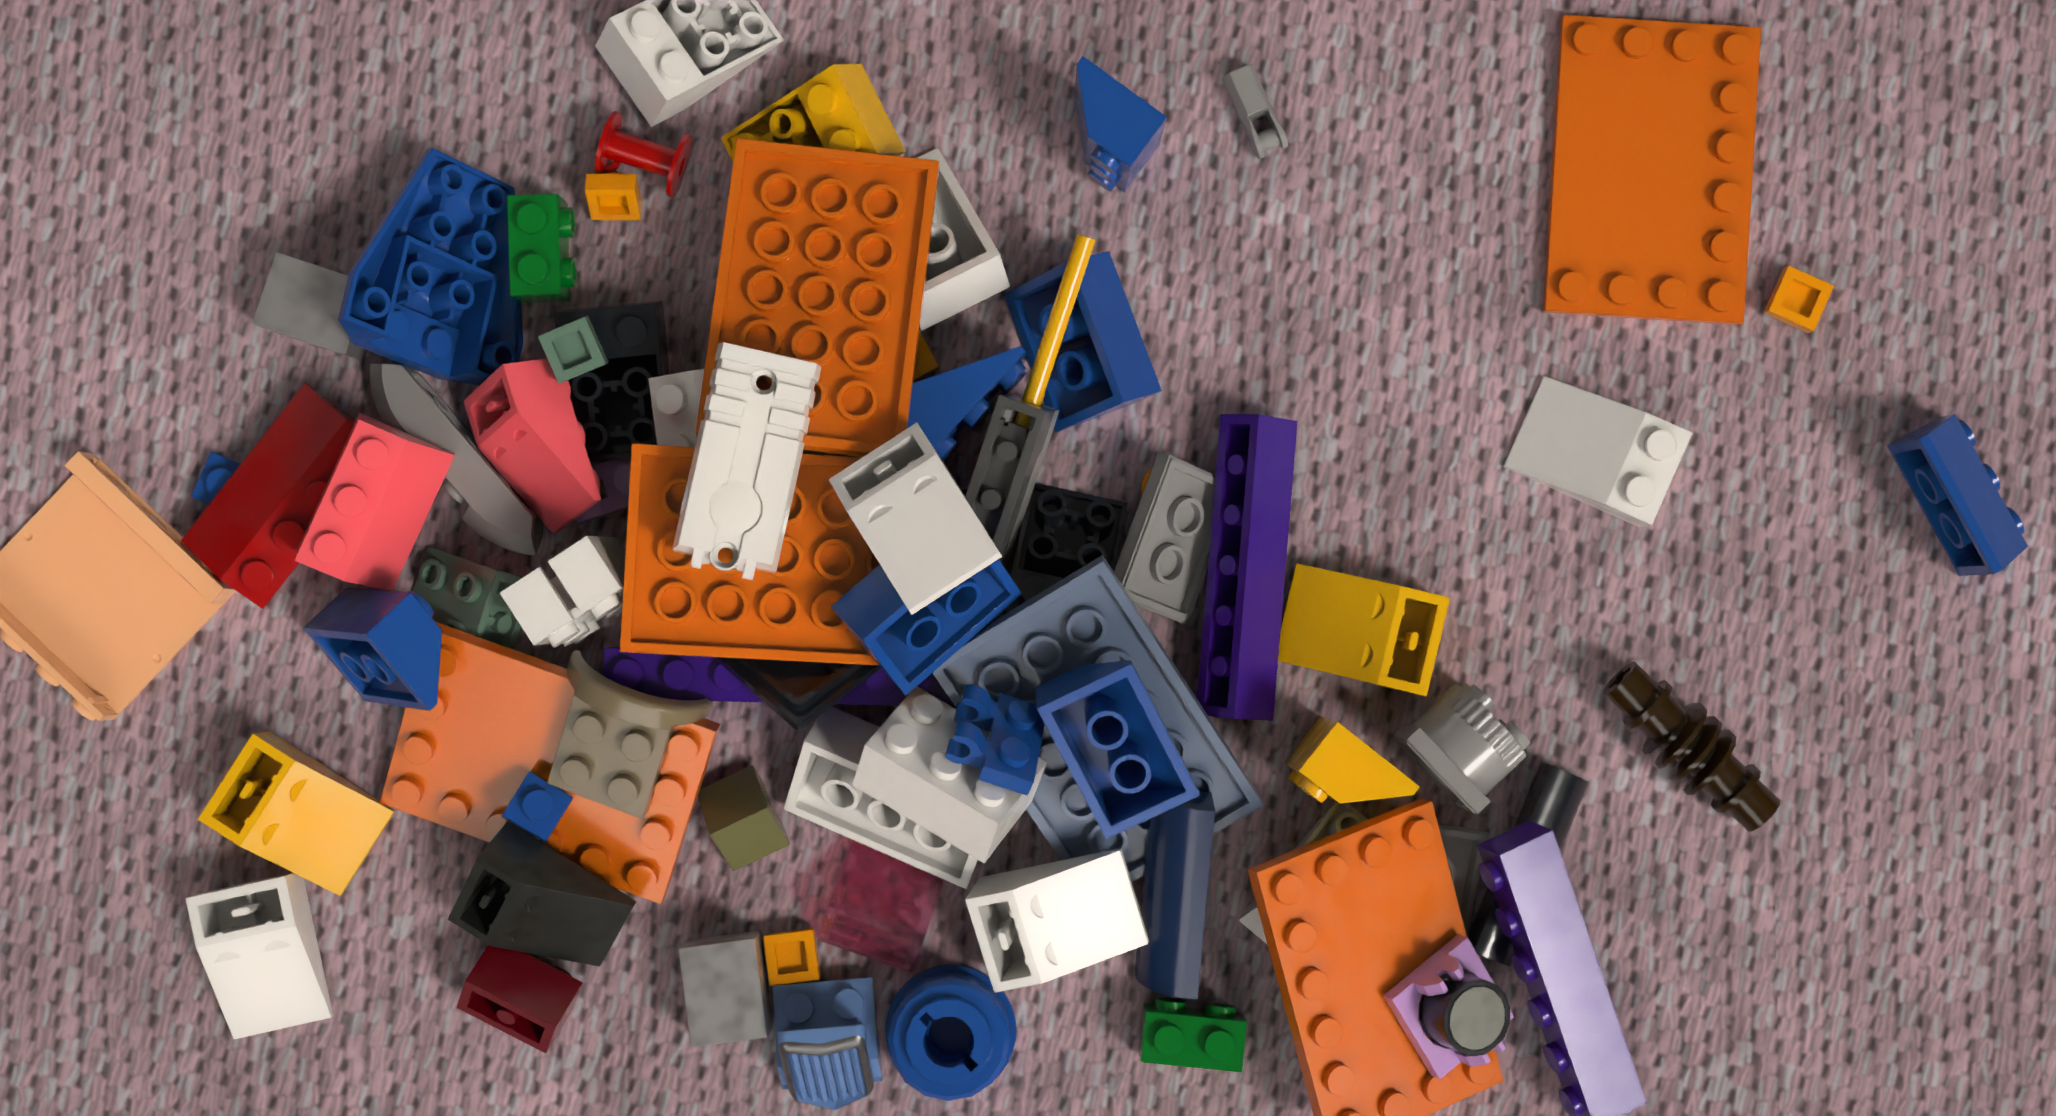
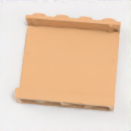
(102, 590)

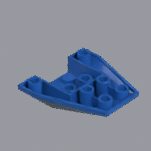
(438, 276)

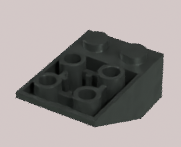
(539, 902)

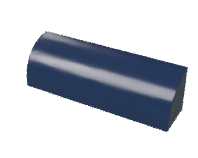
(1176, 897)

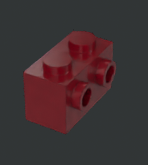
(519, 996)

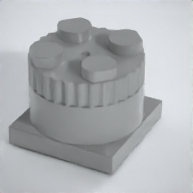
(1463, 746)

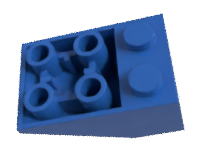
(962, 397)

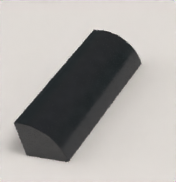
(1550, 803)

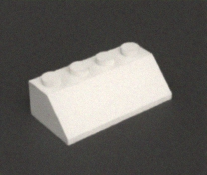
(826, 796)

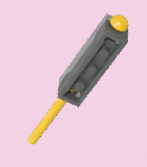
(1023, 425)

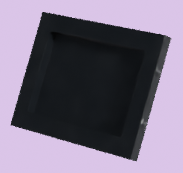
(798, 688)

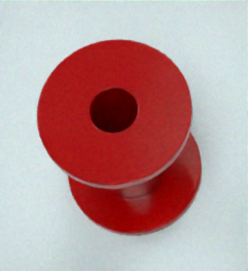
(642, 154)

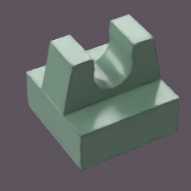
(573, 349)

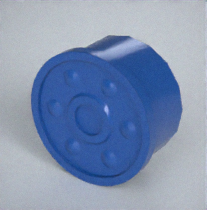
(950, 1032)

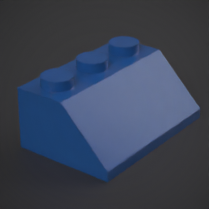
(1114, 126)
(1102, 351)
(1959, 496)
(917, 644)
(382, 645)
(1114, 744)

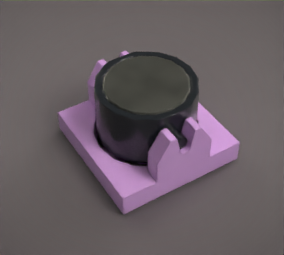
(1459, 1009)

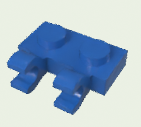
(1012, 741)

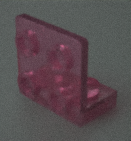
(880, 907)

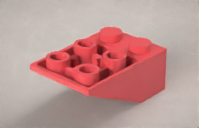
(534, 440)

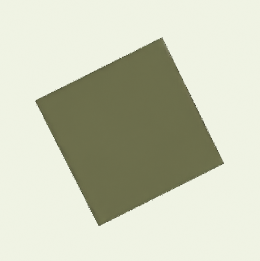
(742, 818)

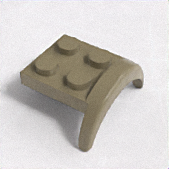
(616, 739)

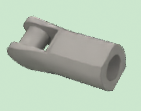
(1252, 104)

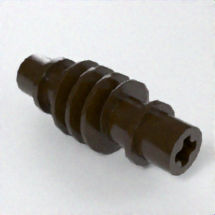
(1695, 744)

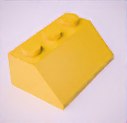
(1343, 767)

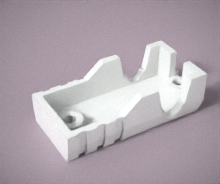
(746, 460)

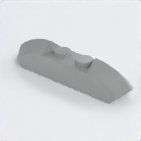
(494, 508)

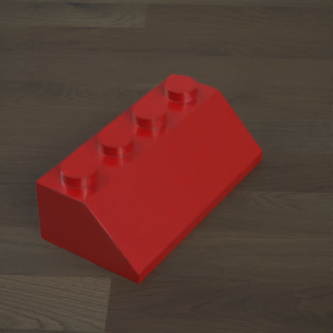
(266, 504)

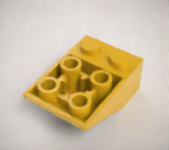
(827, 111)
(1362, 629)
(296, 812)

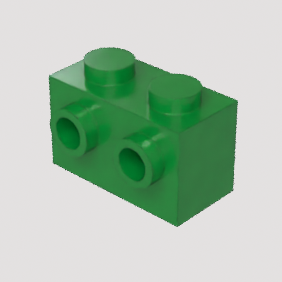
(540, 248)
(1192, 1036)

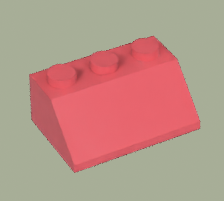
(373, 505)

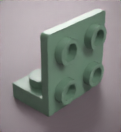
(468, 596)

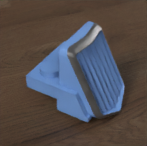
(827, 1041)

